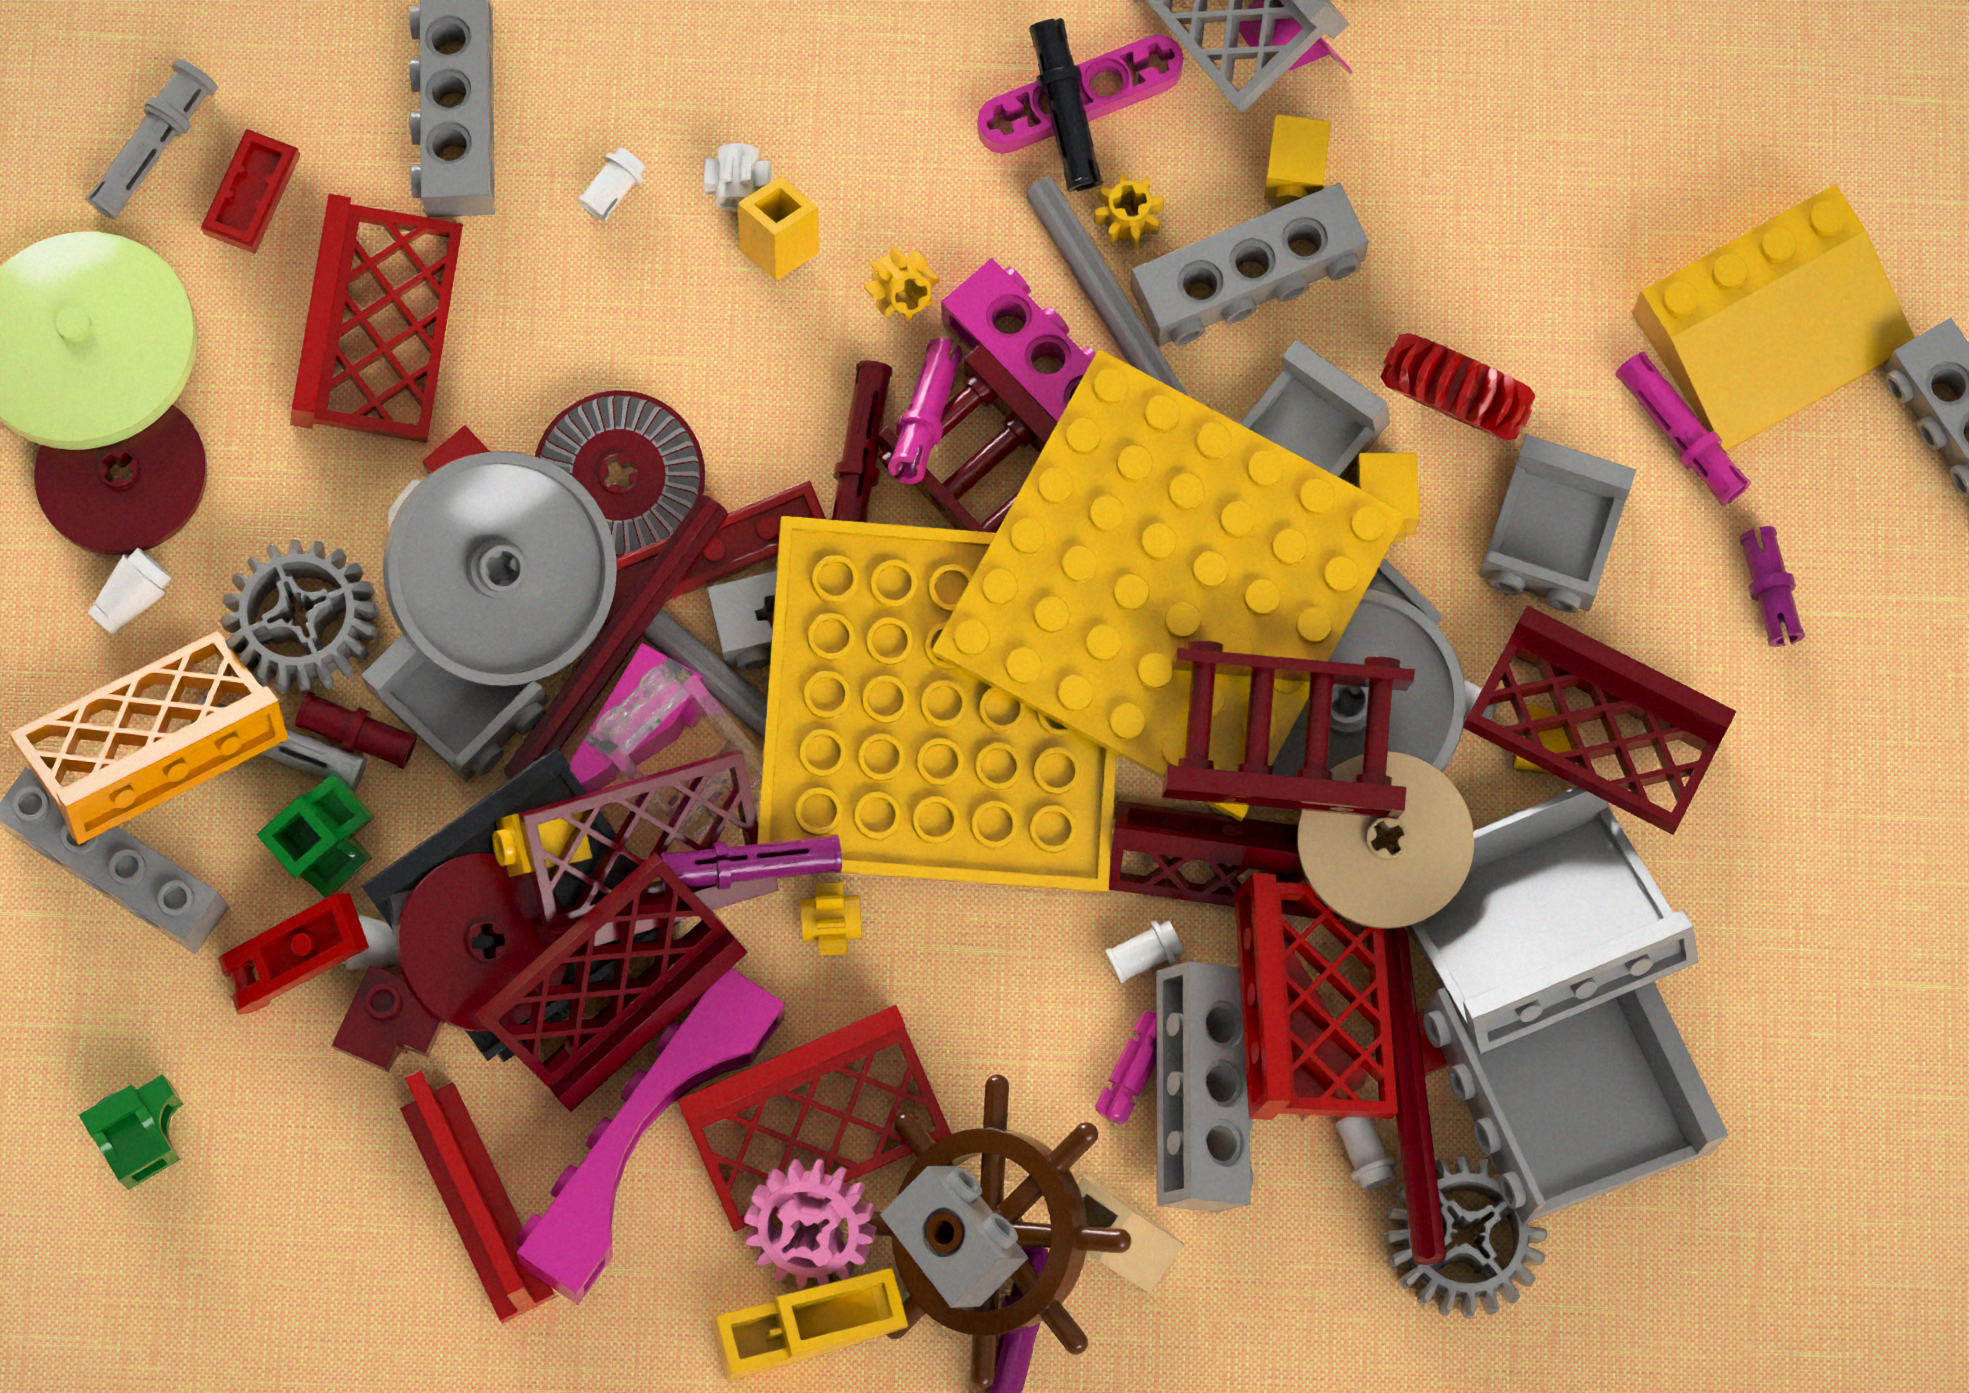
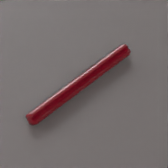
(621, 633)
(1413, 1108)

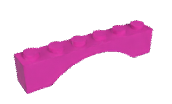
(720, 1035)

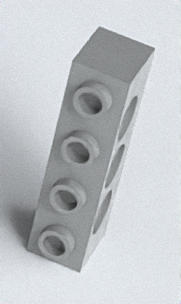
(468, 182)
(1319, 218)
(1931, 359)
(115, 867)
(1187, 1113)

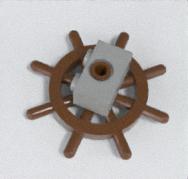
(963, 1241)

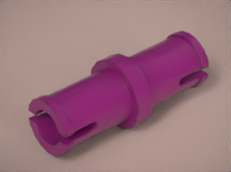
(1772, 586)

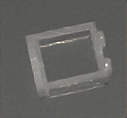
(642, 712)

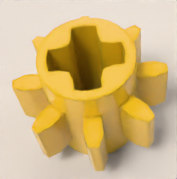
(1139, 198)
(901, 283)
(831, 918)

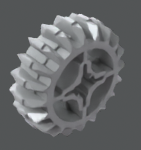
(321, 610)
(1479, 1259)

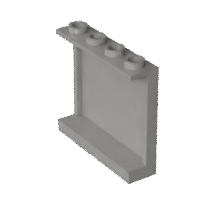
(1551, 922)
(1580, 1100)

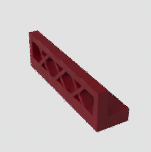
(1204, 838)

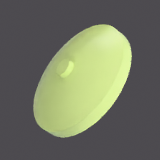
(91, 340)

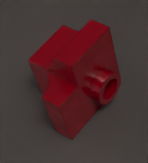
(385, 1022)

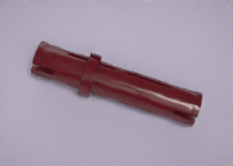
(858, 469)

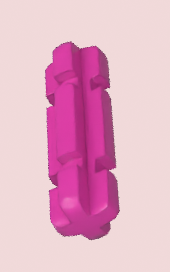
(1130, 1071)

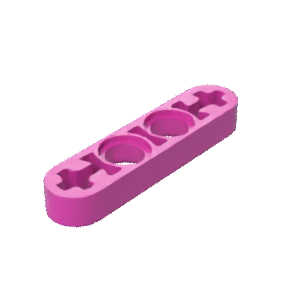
(1149, 84)

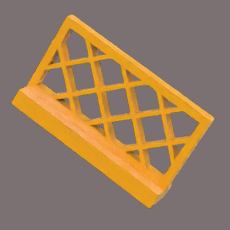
(168, 761)

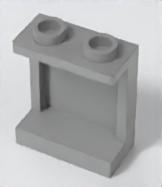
(1318, 412)
(1557, 524)
(453, 717)

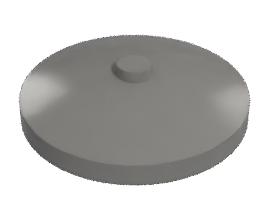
(499, 568)
(1423, 719)

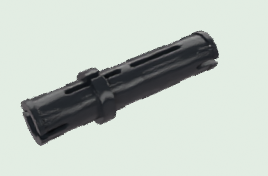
(1062, 91)

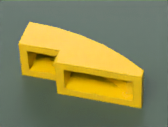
(808, 1324)

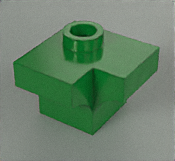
(317, 835)
(134, 1130)

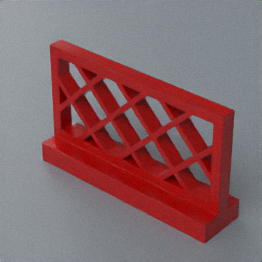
(326, 315)
(1267, 1010)
(795, 1069)
(473, 1195)

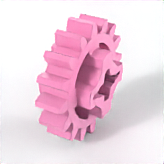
(810, 1199)

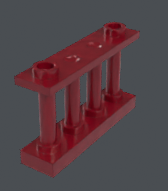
(1024, 425)
(1254, 780)

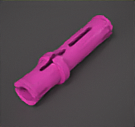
(921, 423)
(1693, 441)

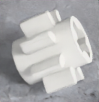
(735, 174)

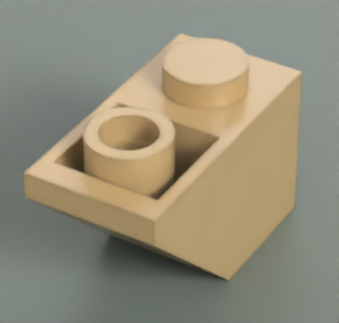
(1151, 1245)

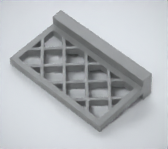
(1313, 15)

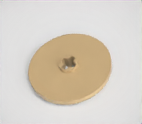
(1383, 887)

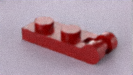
(293, 952)

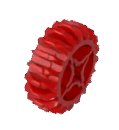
(1457, 386)

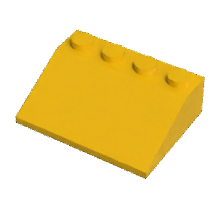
(1775, 318)

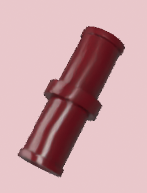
(355, 730)

